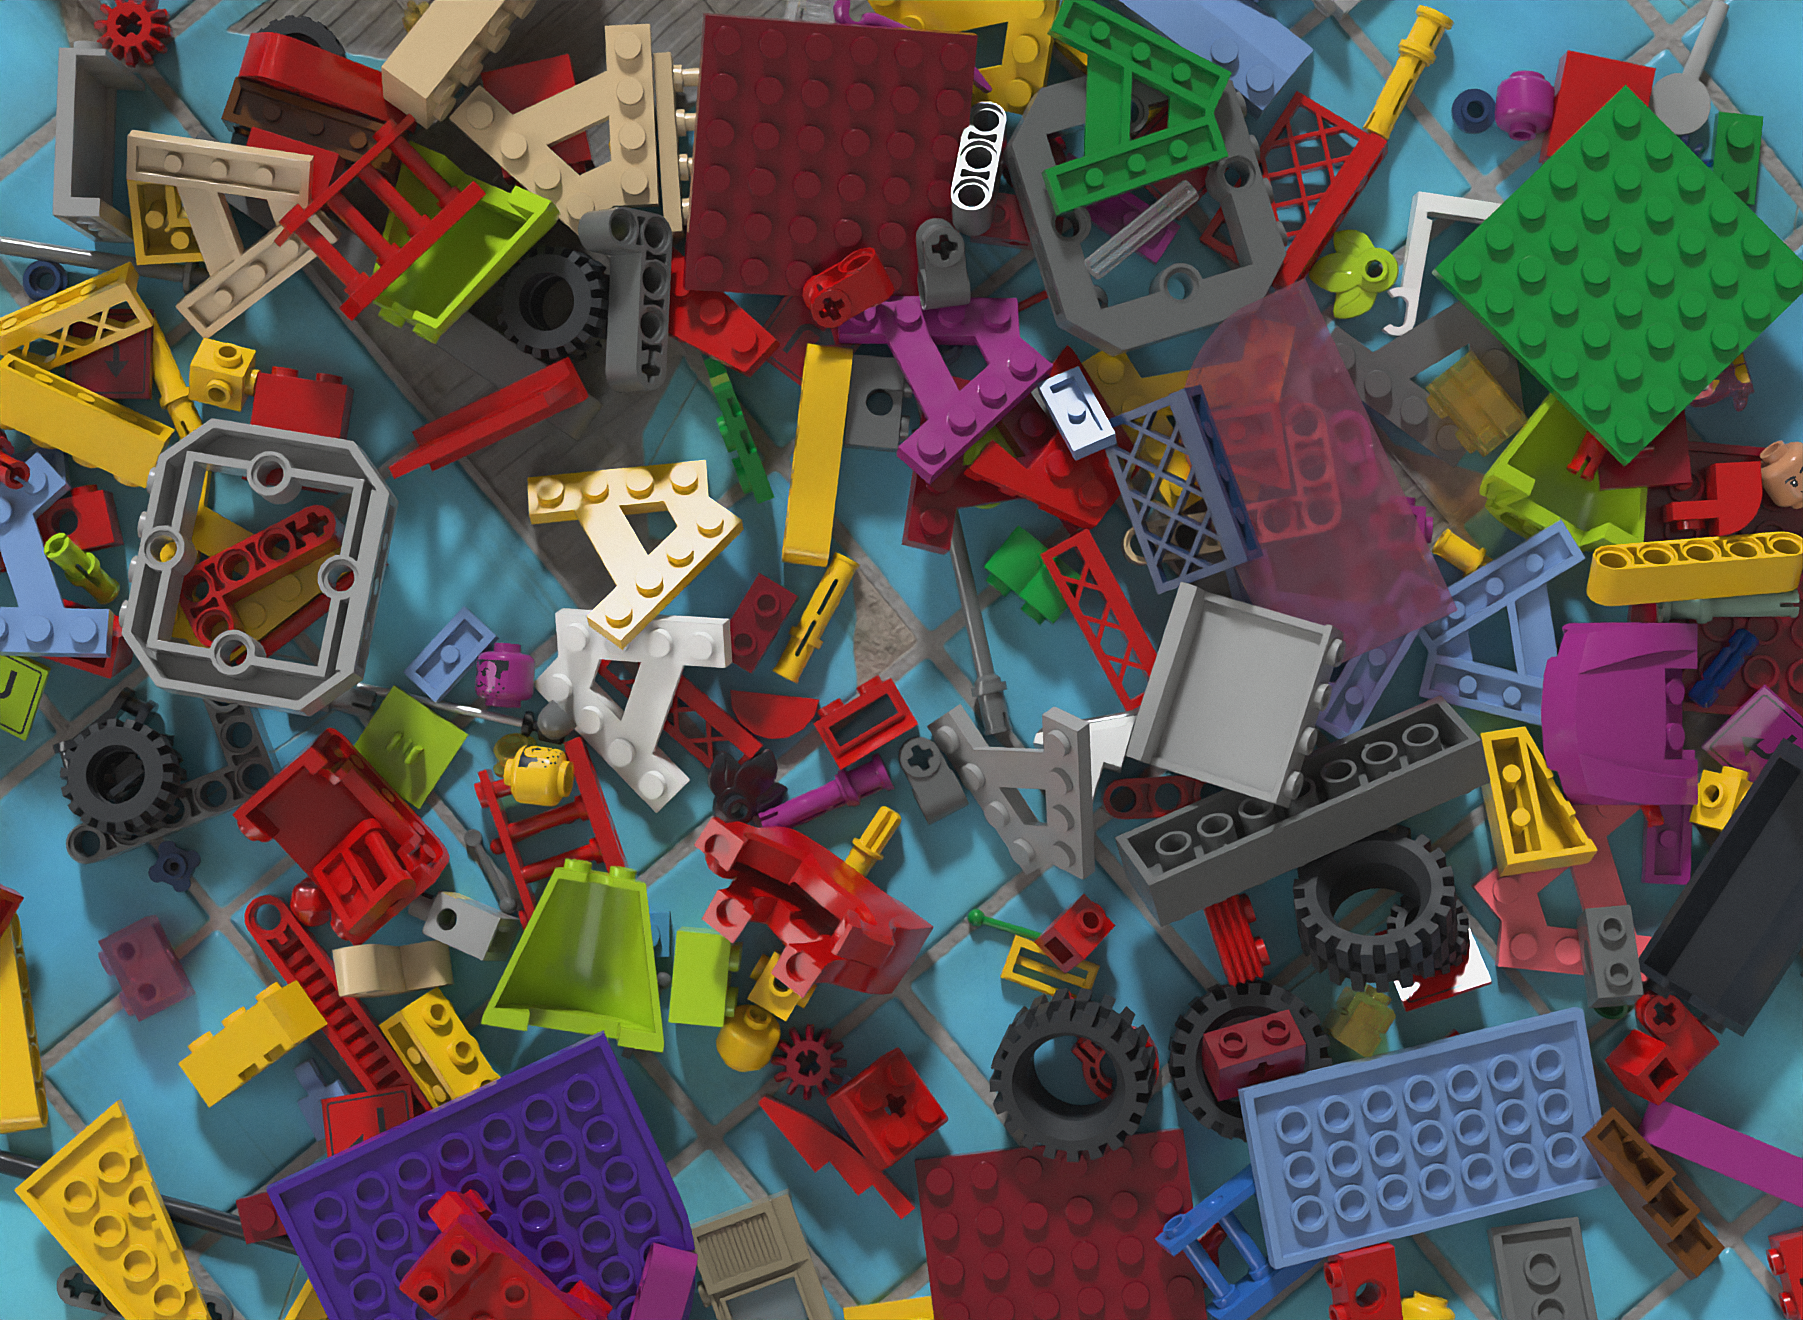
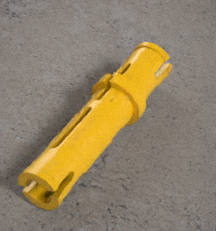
(172, 386)
(789, 664)

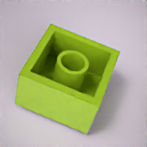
(703, 977)

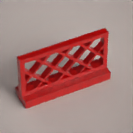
(1332, 204)
(494, 417)

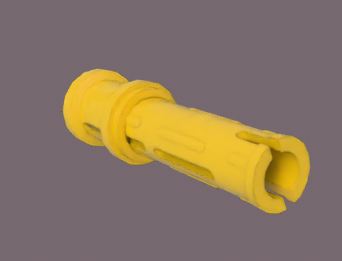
(1415, 55)

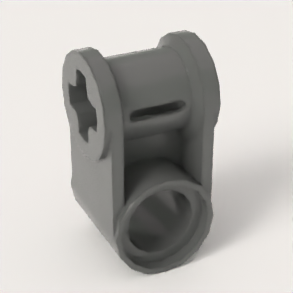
(941, 273)
(935, 785)

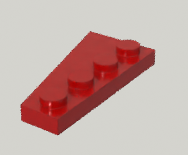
(716, 325)

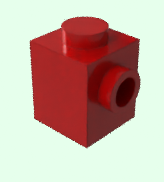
(1075, 933)
(1646, 1067)

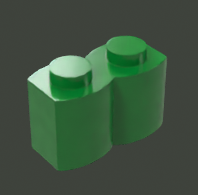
(1020, 570)

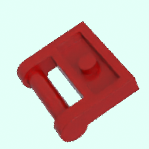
(351, 884)

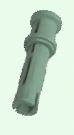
(1736, 606)

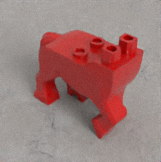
(815, 903)
(483, 1277)

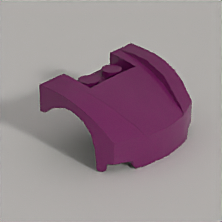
(1618, 713)

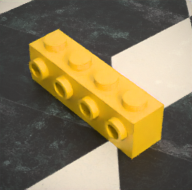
(79, 422)
(437, 1049)

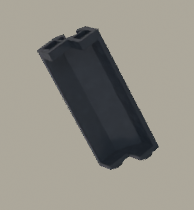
(1742, 907)

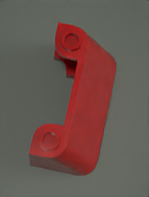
(322, 800)

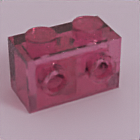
(145, 968)

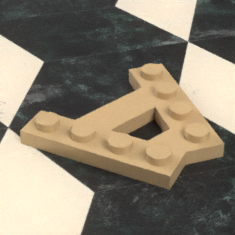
(620, 95)
(202, 175)

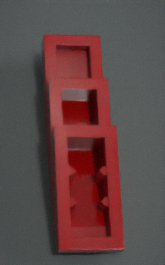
(822, 1144)

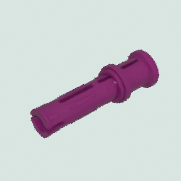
(845, 789)

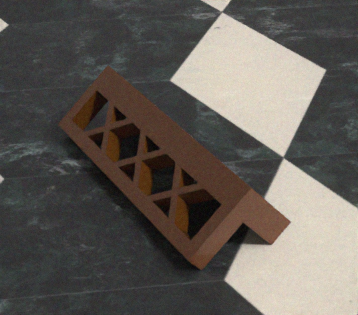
(306, 122)

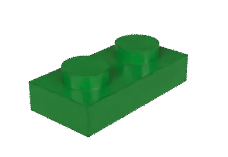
(1737, 152)

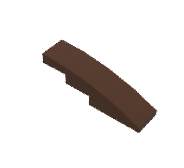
(1651, 1194)

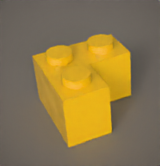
(160, 225)

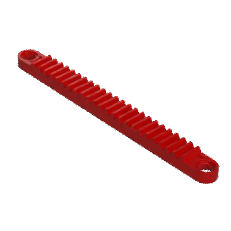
(350, 1023)

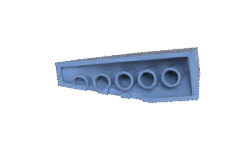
(1231, 35)

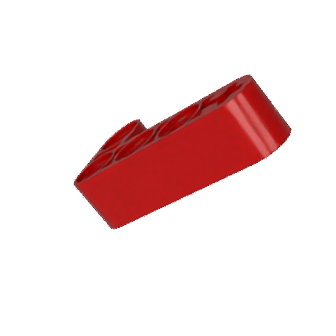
(317, 75)
(263, 569)

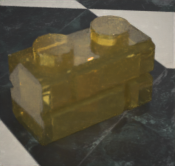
(1475, 405)
(1360, 1019)

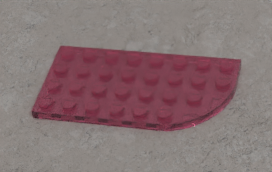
(1315, 478)

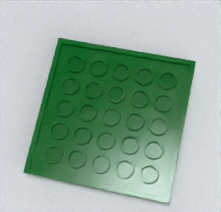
(1624, 275)

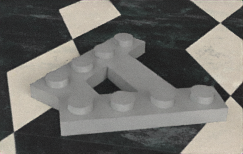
(1059, 768)

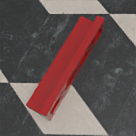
(1115, 604)
(706, 708)

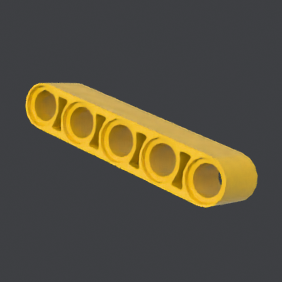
(817, 455)
(1695, 568)
(21, 1075)

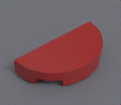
(773, 714)

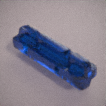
(1723, 668)

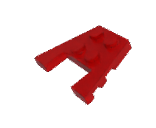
(1056, 482)

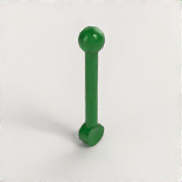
(977, 918)

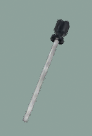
(528, 723)

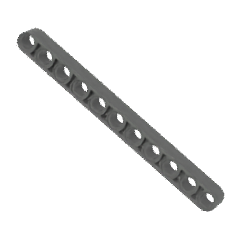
(466, 340)

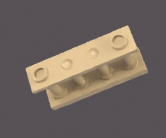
(671, 125)

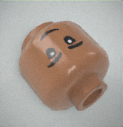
(1783, 473)

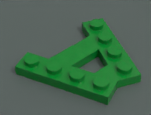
(1117, 54)

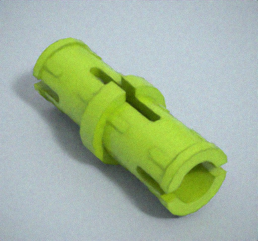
(67, 555)

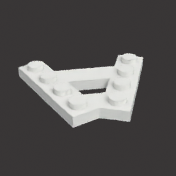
(631, 736)

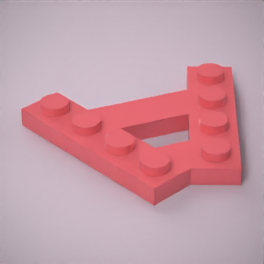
(1513, 899)

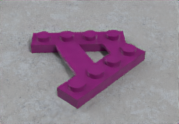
(953, 416)

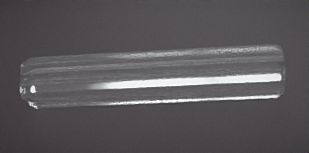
(1141, 229)

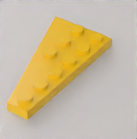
(114, 1222)

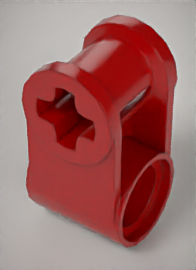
(851, 284)
(1679, 1028)

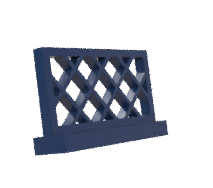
(1213, 475)

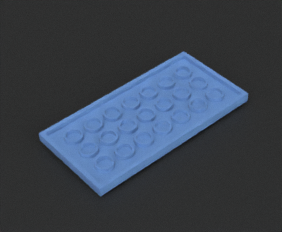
(1422, 1136)

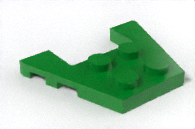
(737, 434)

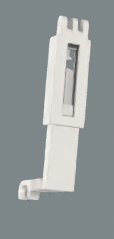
(1417, 241)

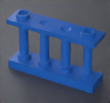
(1260, 1283)

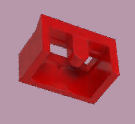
(873, 737)

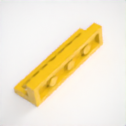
(74, 305)

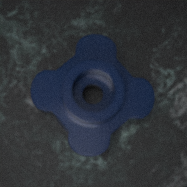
(162, 869)

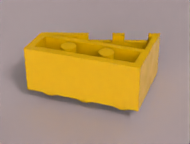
(1526, 810)
(251, 1041)

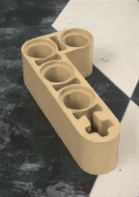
(390, 969)

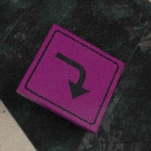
(1755, 732)

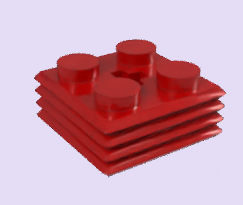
(1238, 950)
(862, 1111)

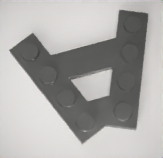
(1385, 374)

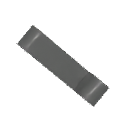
(637, 293)

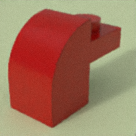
(1731, 501)

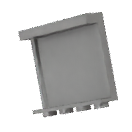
(87, 141)
(1236, 695)

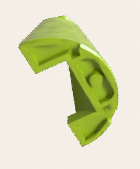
(467, 257)
(1533, 489)
(585, 961)

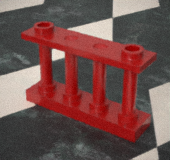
(391, 258)
(588, 806)

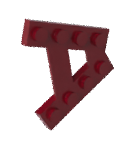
(934, 505)

